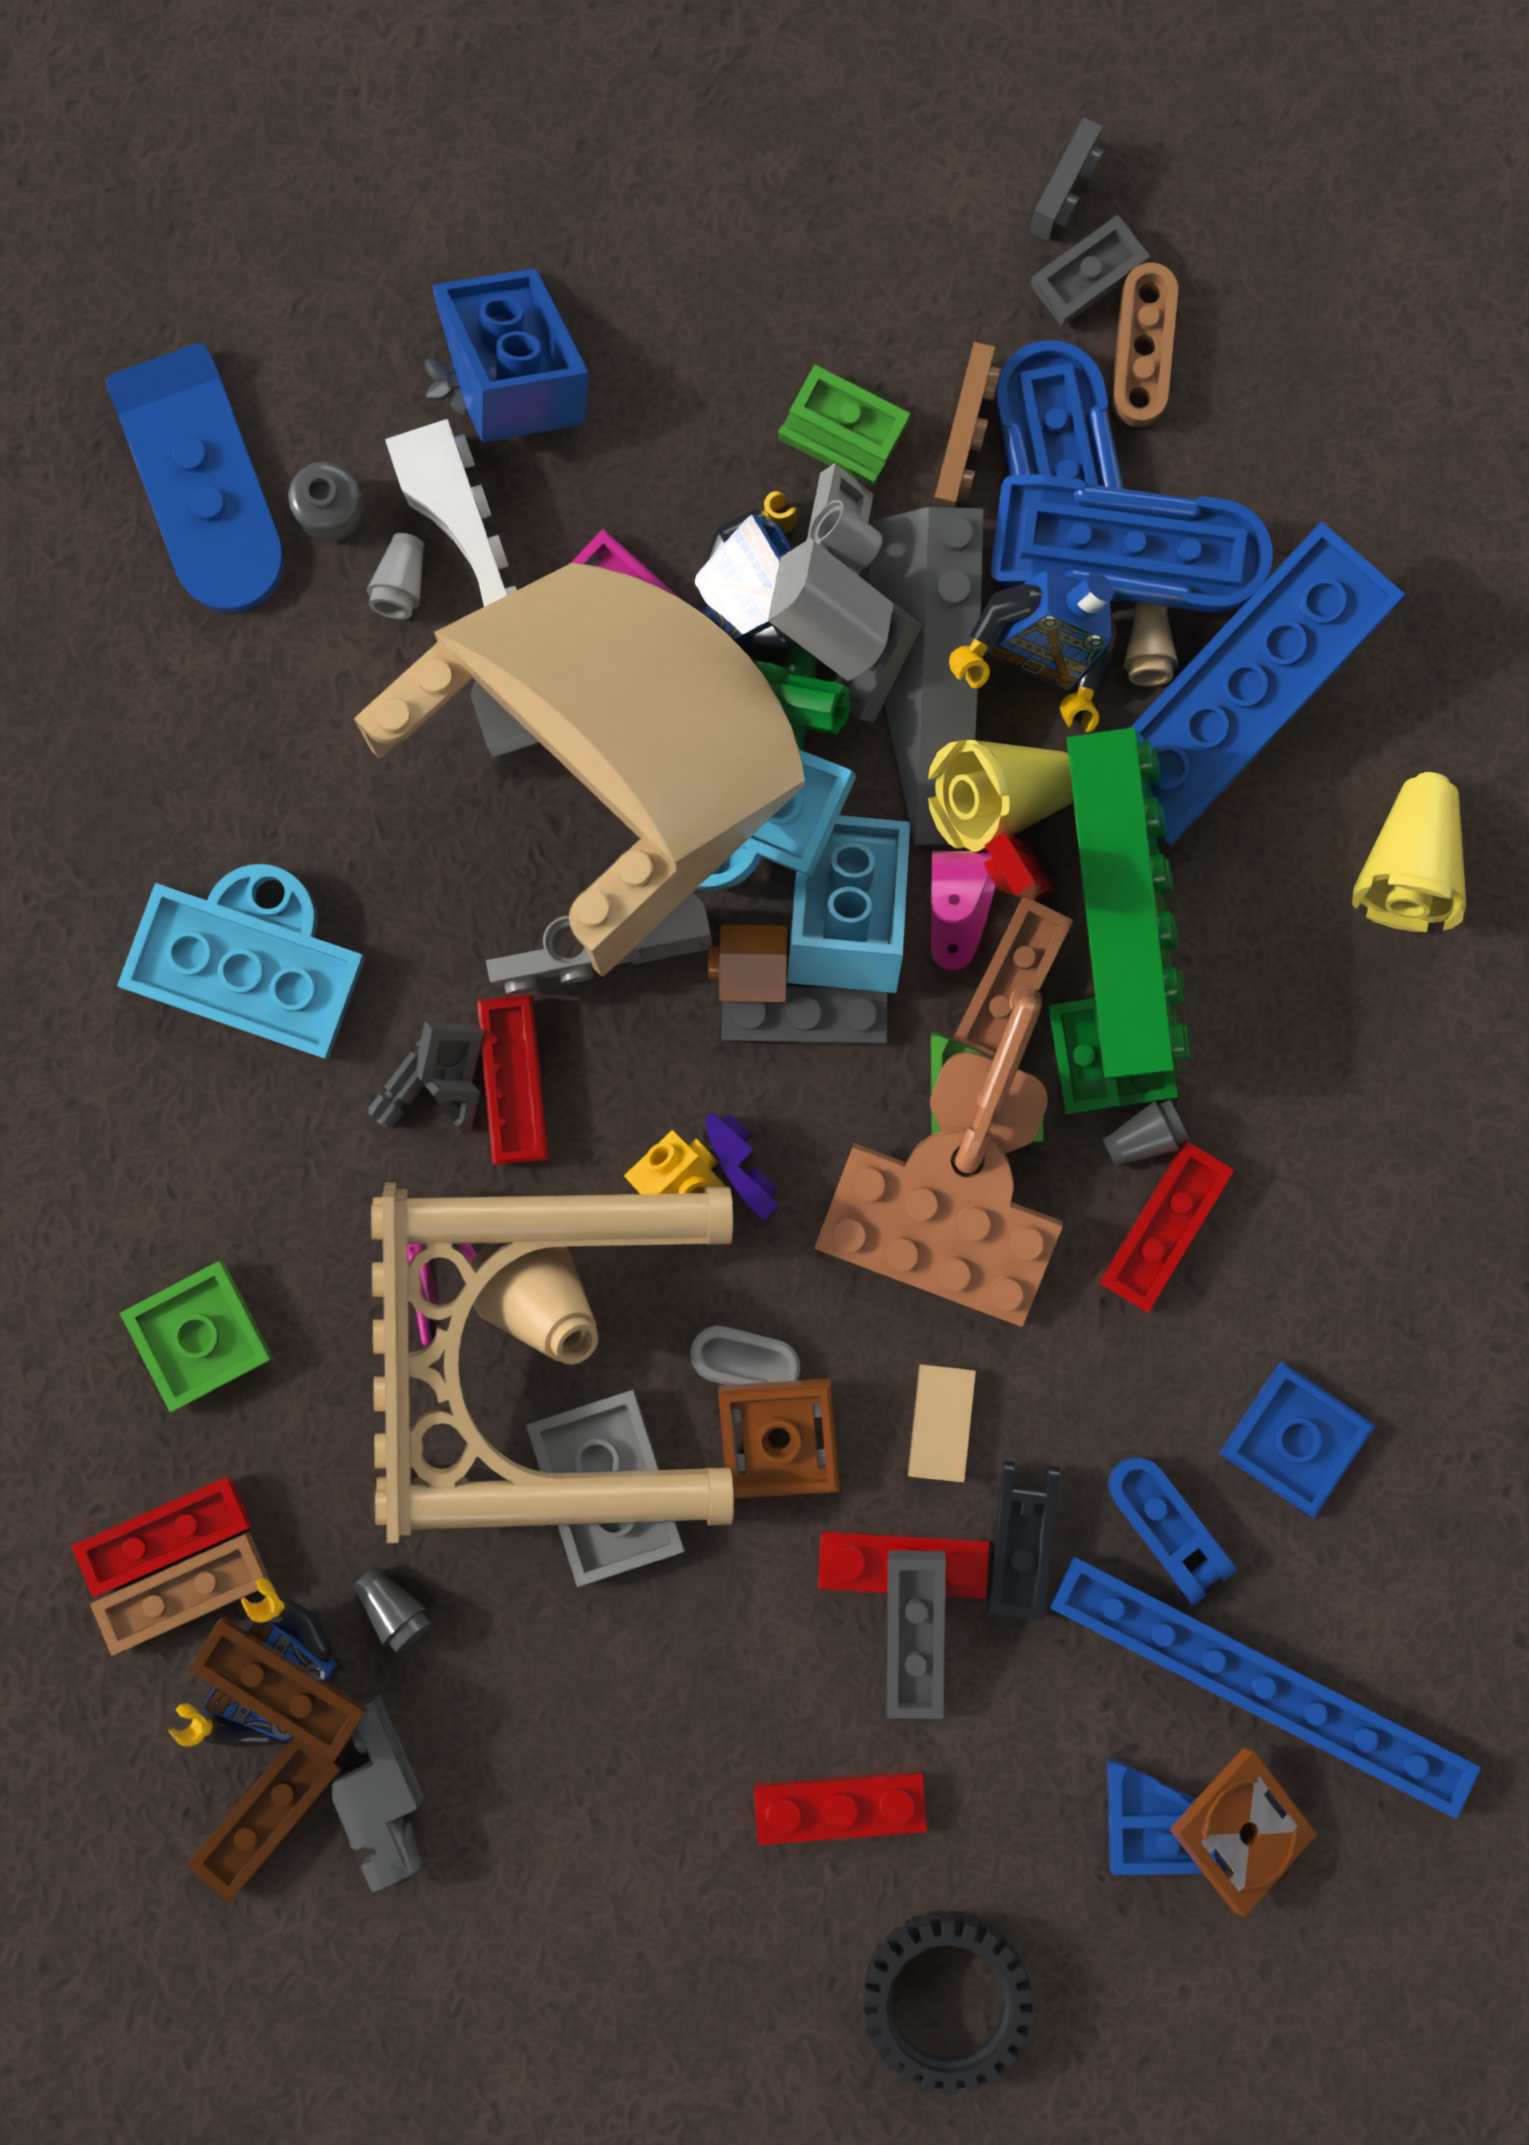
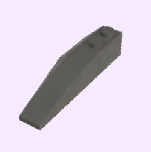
(935, 575)

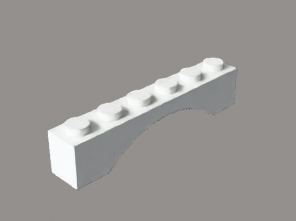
(435, 483)

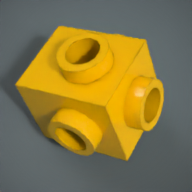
(674, 1168)

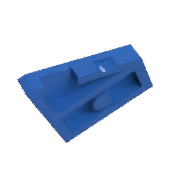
(1140, 1821)

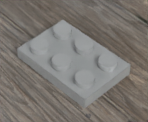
(604, 1439)

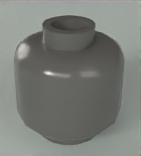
(326, 501)

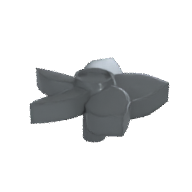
(445, 385)

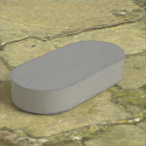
(742, 1357)

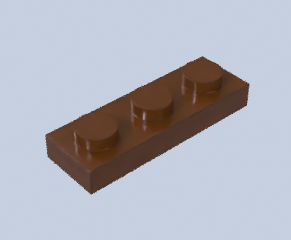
(277, 1689)
(263, 1818)

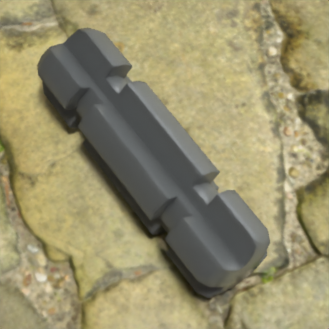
(401, 1090)

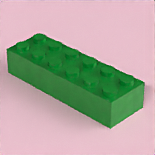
(1126, 903)

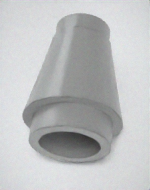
(397, 581)

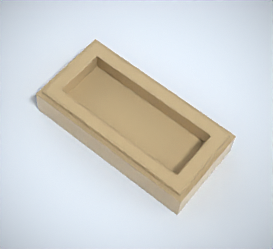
(941, 1423)

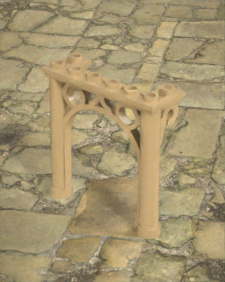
(528, 1496)

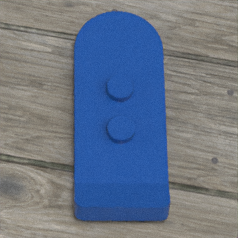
(1056, 415)
(200, 479)
(1147, 544)

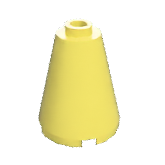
(995, 790)
(1417, 860)

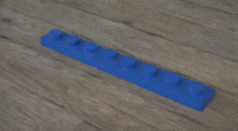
(1264, 1687)

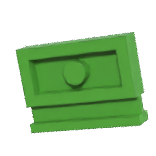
(843, 425)

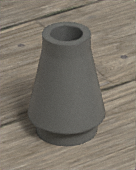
(1147, 1134)
(393, 1611)

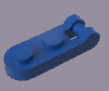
(1167, 1525)

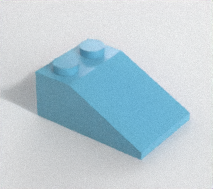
(852, 909)

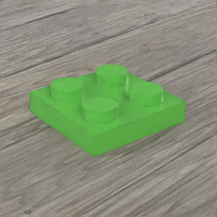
(196, 1336)

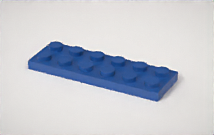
(1261, 671)

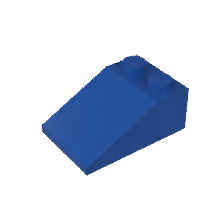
(512, 355)

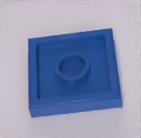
(1296, 1439)

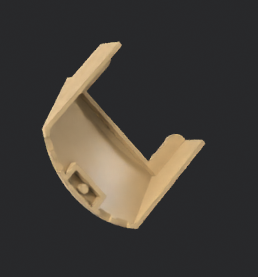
(637, 706)

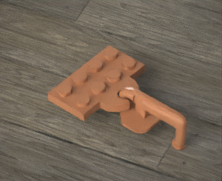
(950, 1224)

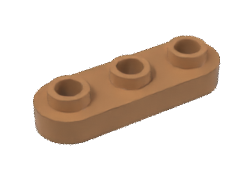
(1149, 324)

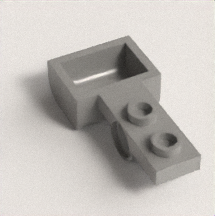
(818, 583)
(680, 933)

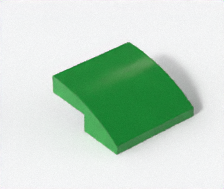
(1081, 1065)

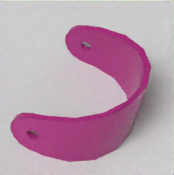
(960, 905)

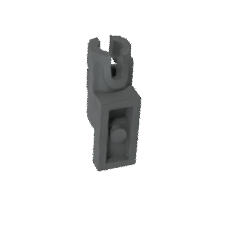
(376, 1797)

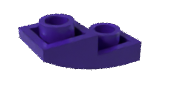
(730, 1146)

